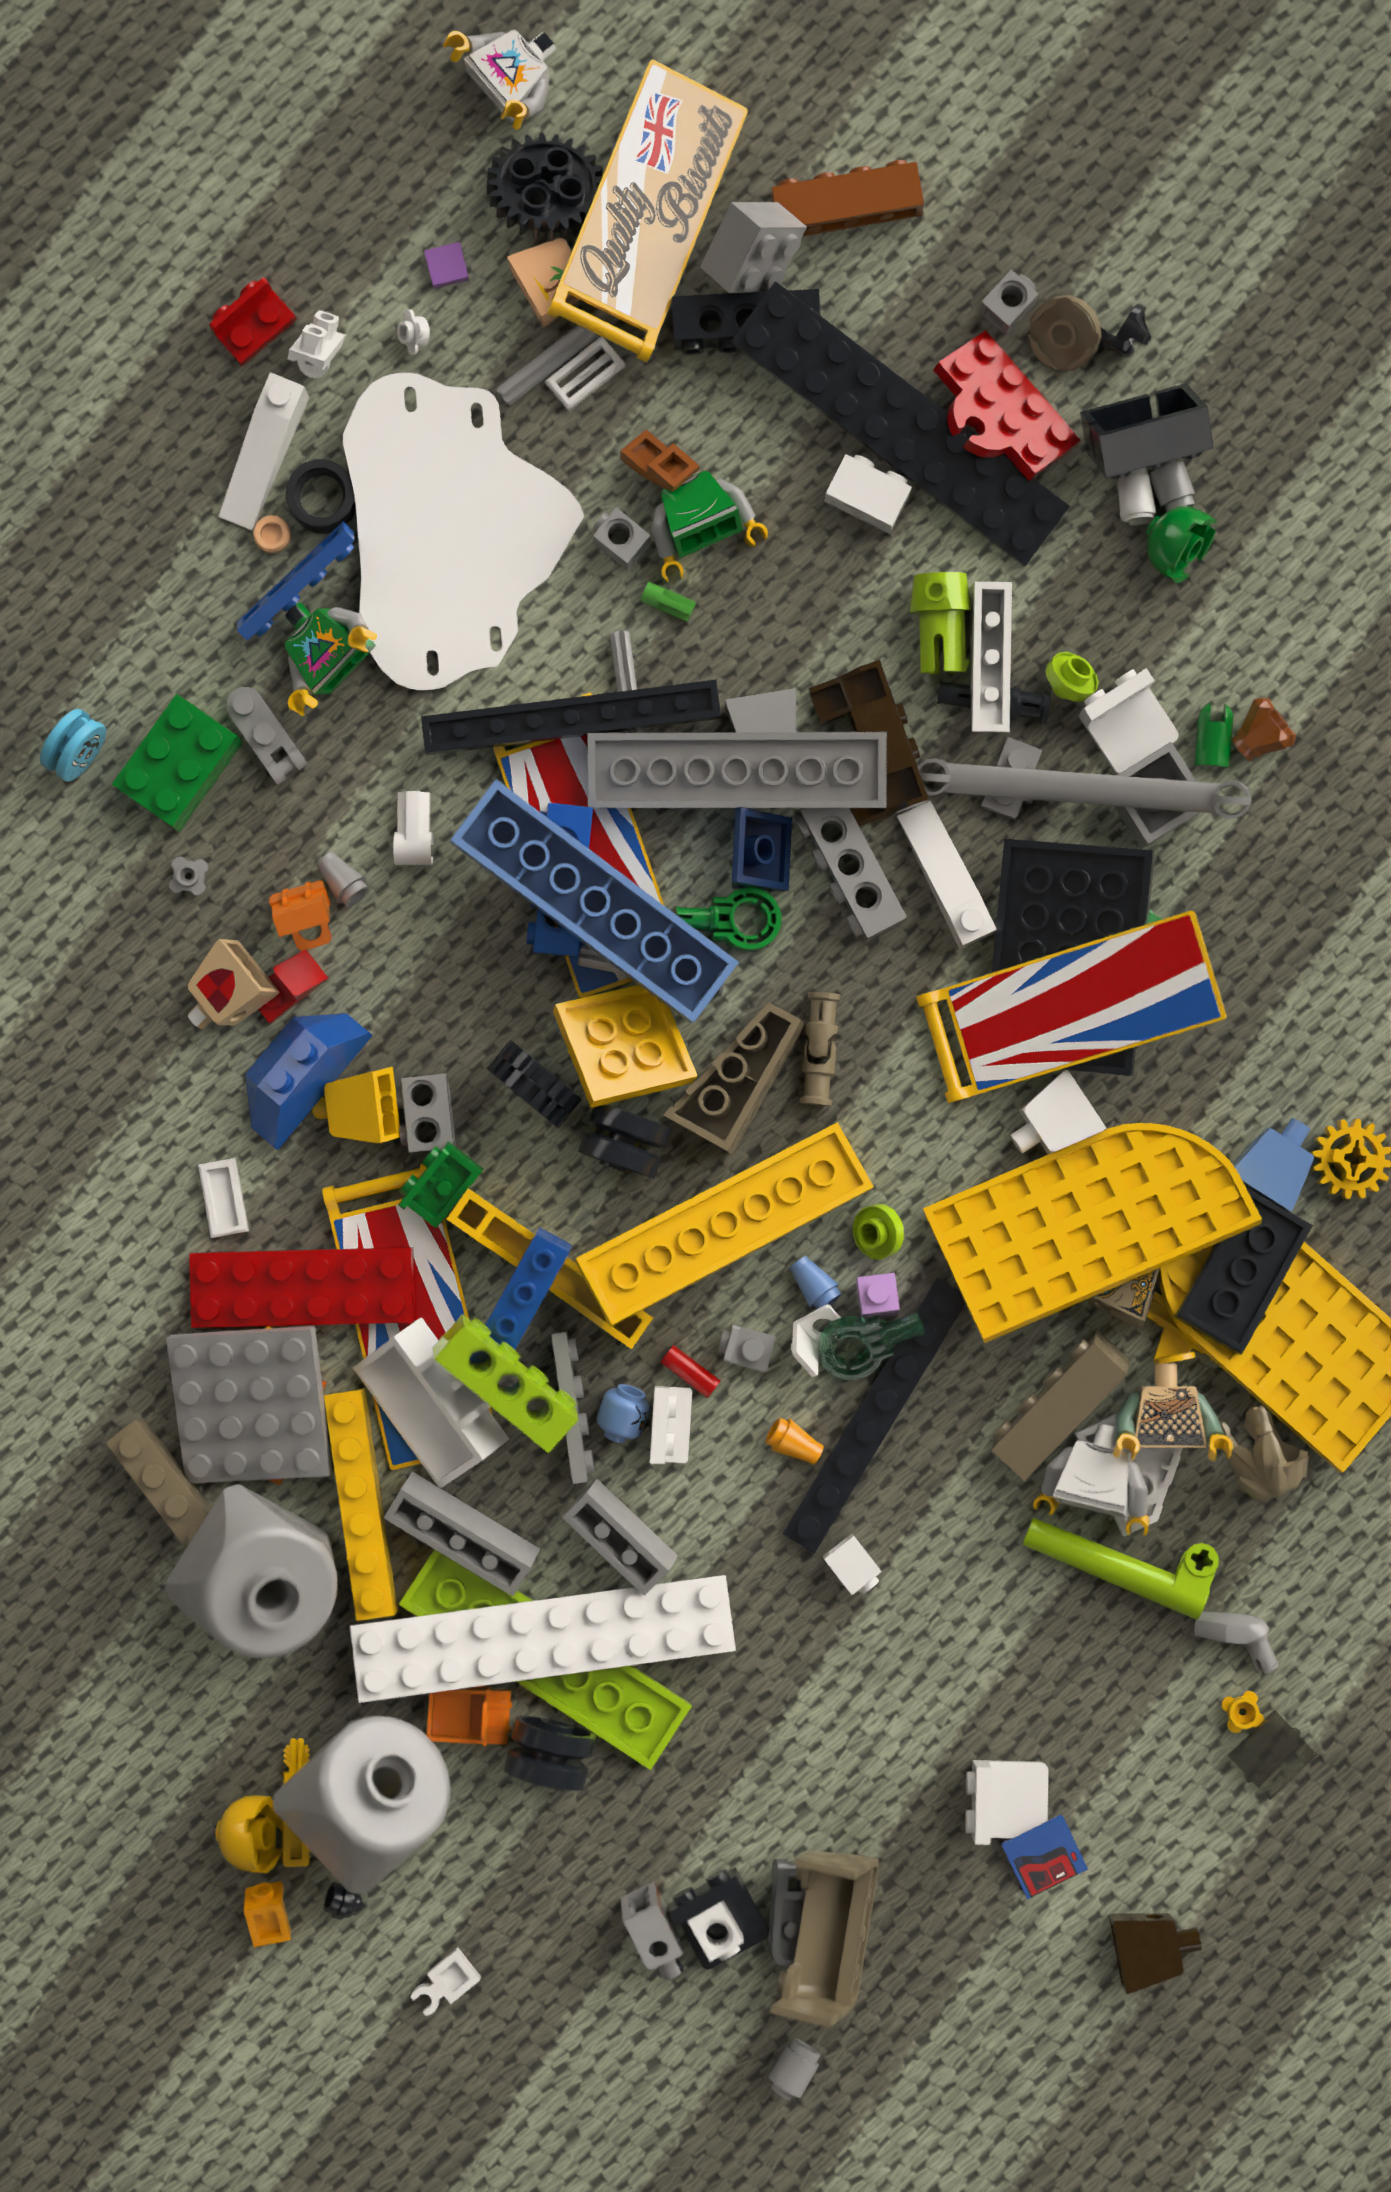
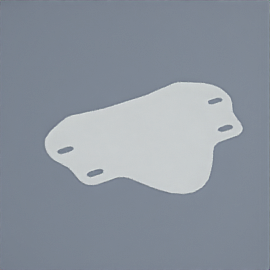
(446, 527)

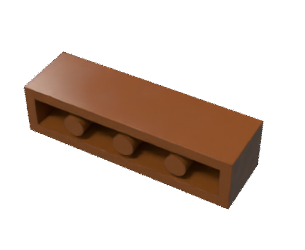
(853, 198)

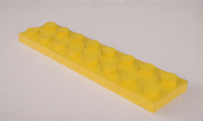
(723, 1224)

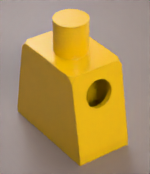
(361, 1107)

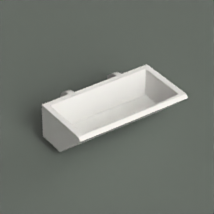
(429, 1405)

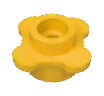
(1252, 1716)

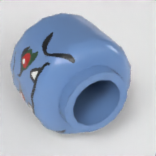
(623, 1413)

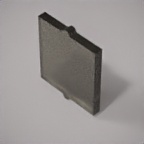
(1272, 1755)

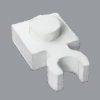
(449, 1979)

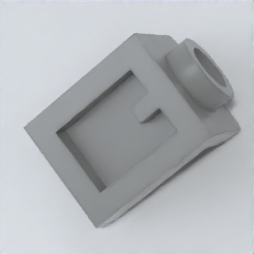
(747, 1347)

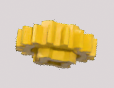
(1353, 1142)

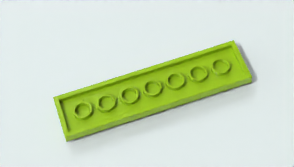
(611, 1702)

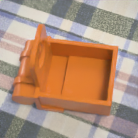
(302, 909)
(470, 1715)

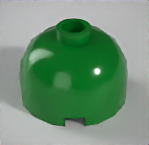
(1177, 536)

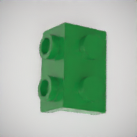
(440, 1185)

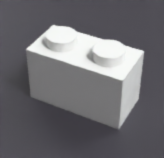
(868, 492)

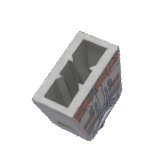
(653, 1931)

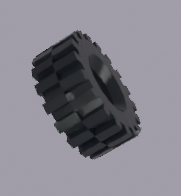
(534, 1084)

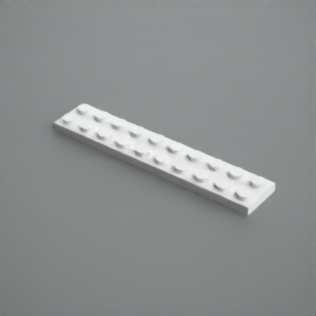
(541, 1638)

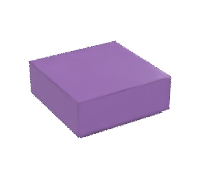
(446, 265)

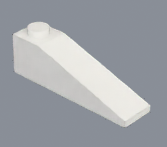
(263, 450)
(990, 656)
(946, 875)

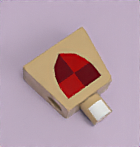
(228, 986)

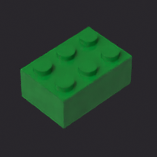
(177, 762)

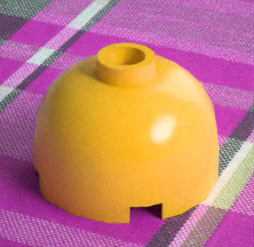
(249, 1834)

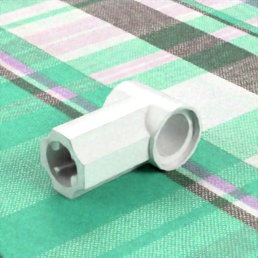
(413, 834)

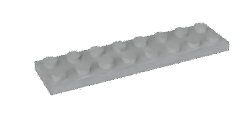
(737, 770)

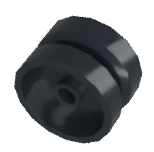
(624, 1142)
(550, 1753)

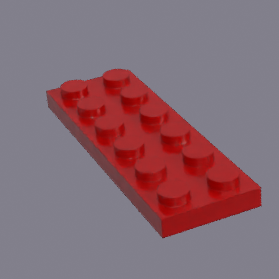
(302, 1287)

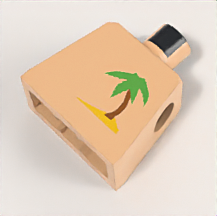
(539, 273)

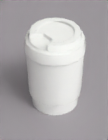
(1136, 498)

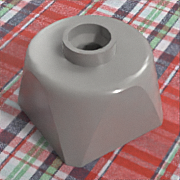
(256, 1576)
(367, 1799)

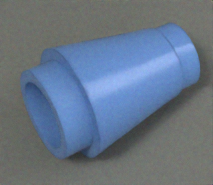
(814, 1283)

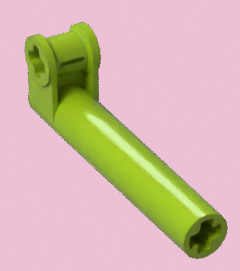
(1181, 1592)

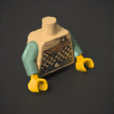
(1168, 1418)

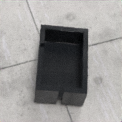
(1127, 437)

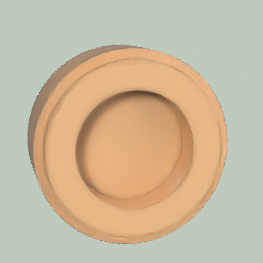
(272, 534)

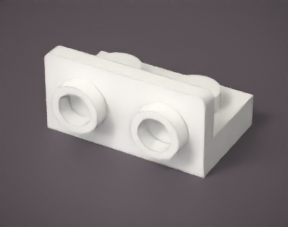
(671, 1425)

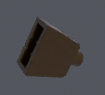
(1150, 1948)

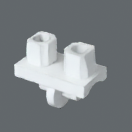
(317, 345)

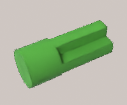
(668, 601)

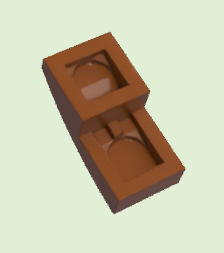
(658, 463)

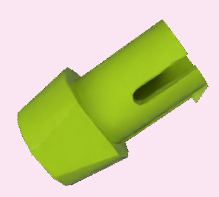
(941, 605)

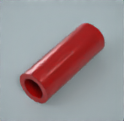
(690, 1371)

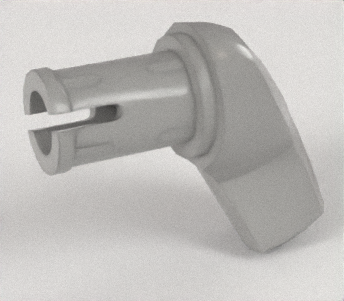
(1242, 1630)

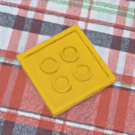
(624, 1045)

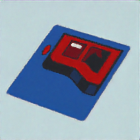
(1044, 1856)

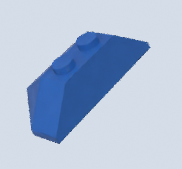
(296, 1067)

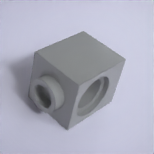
(1001, 315)
(628, 552)

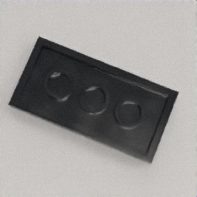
(1243, 1276)

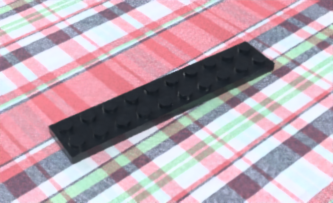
(897, 423)

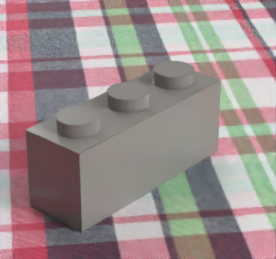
(620, 1537)

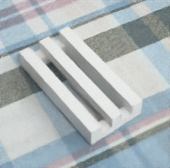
(561, 393)

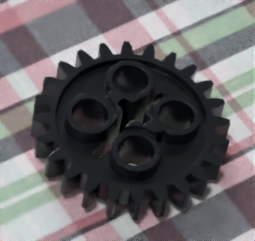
(543, 185)

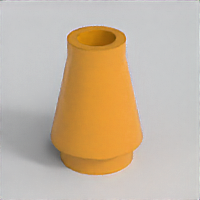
(791, 1440)

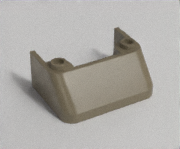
(831, 1937)

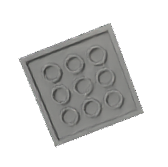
(250, 1404)

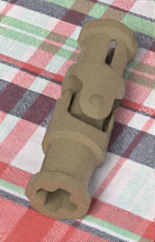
(821, 1044)

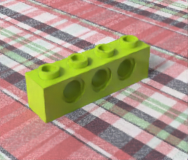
(543, 1426)

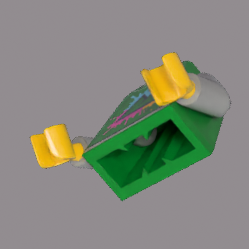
(699, 516)
(323, 651)

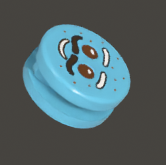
(72, 745)

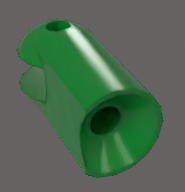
(1214, 738)

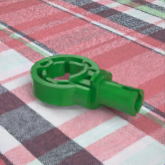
(726, 930)

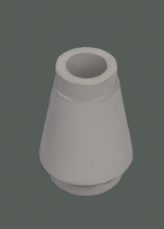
(343, 880)

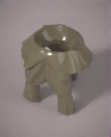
(1273, 1464)

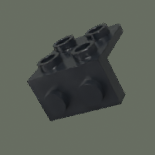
(719, 1887)

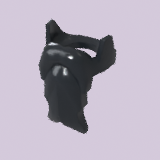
(1132, 329)

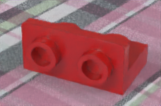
(251, 321)

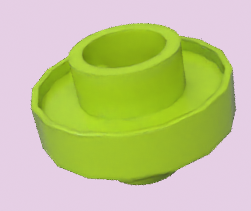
(1071, 677)
(878, 1231)

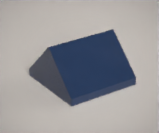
(761, 850)

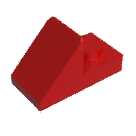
(294, 981)

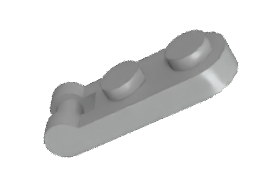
(263, 732)

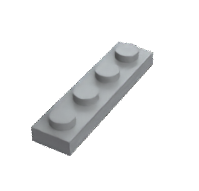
(580, 1460)

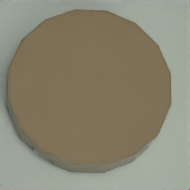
(1064, 332)

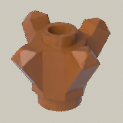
(1263, 731)

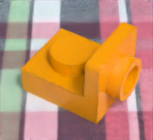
(266, 1914)

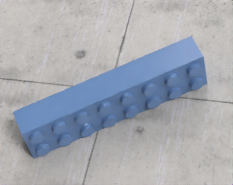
(593, 901)

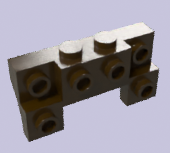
(871, 708)

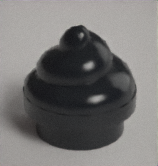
(341, 1902)

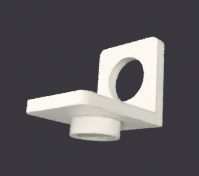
(806, 1339)

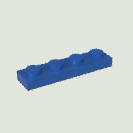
(285, 592)

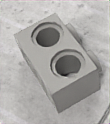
(436, 1112)

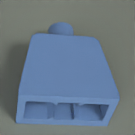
(1277, 1164)

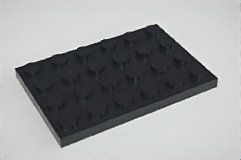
(1066, 898)

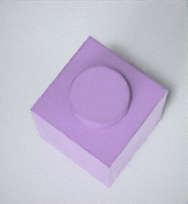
(878, 1296)

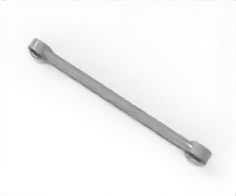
(1085, 788)

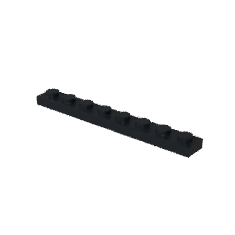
(570, 717)
(873, 1419)

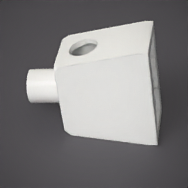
(1057, 1117)

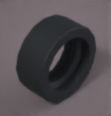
(296, 482)

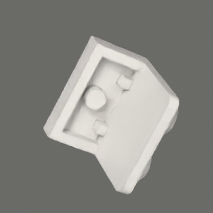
(1128, 721)
(1005, 1798)

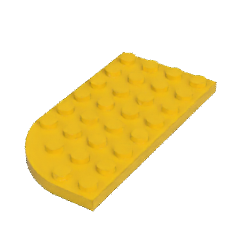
(1086, 1221)
(1314, 1357)

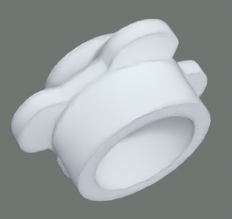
(413, 331)

